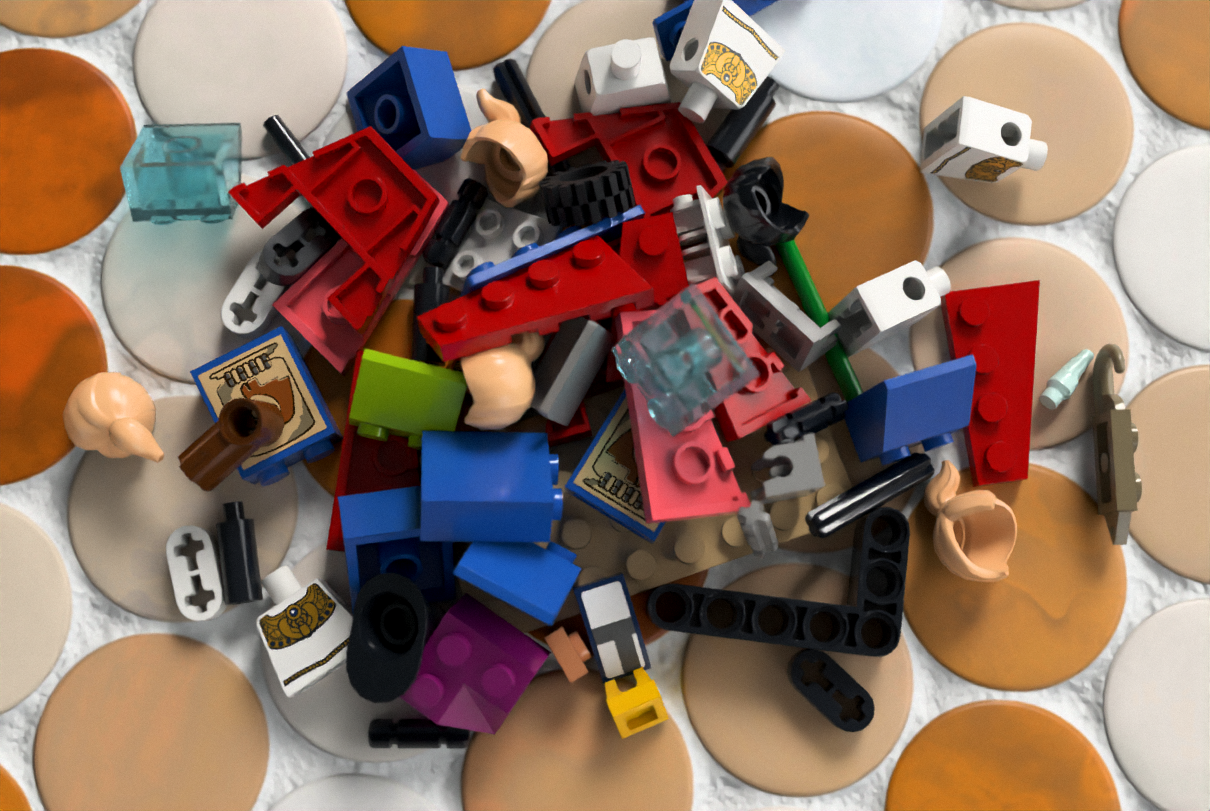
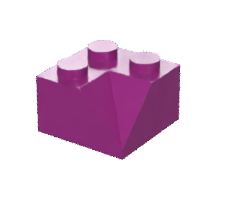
(474, 669)

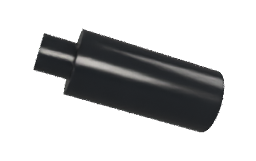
(742, 125)
(427, 296)
(238, 556)

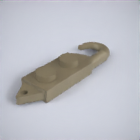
(1114, 447)

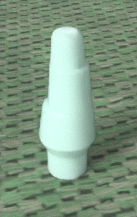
(1065, 380)

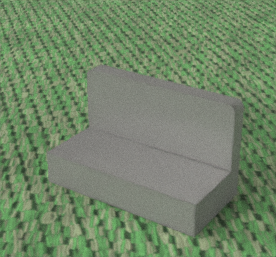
(570, 368)

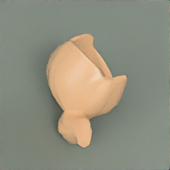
(508, 149)
(502, 381)
(113, 417)
(971, 529)

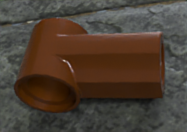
(229, 443)

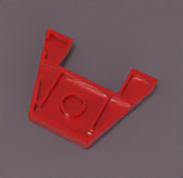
(655, 142)
(366, 199)

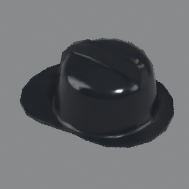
(388, 637)

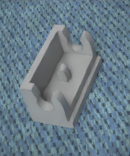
(782, 321)
(793, 471)

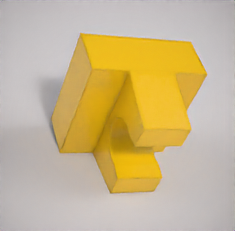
(636, 707)

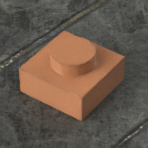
(569, 652)

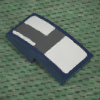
(612, 627)

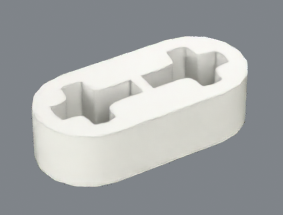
(244, 294)
(185, 576)

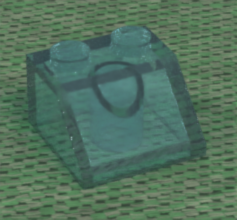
(183, 172)
(683, 361)

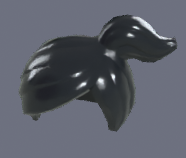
(757, 212)

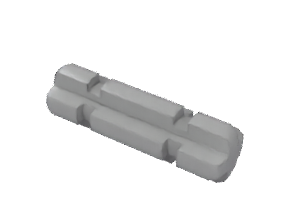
(757, 528)

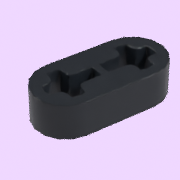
(292, 238)
(838, 680)

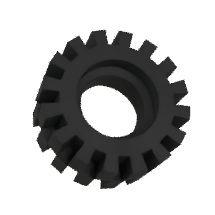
(587, 193)

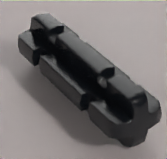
(455, 223)
(806, 419)
(415, 734)

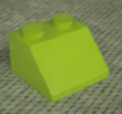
(405, 398)

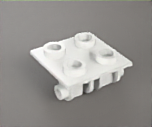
(706, 221)
(495, 238)

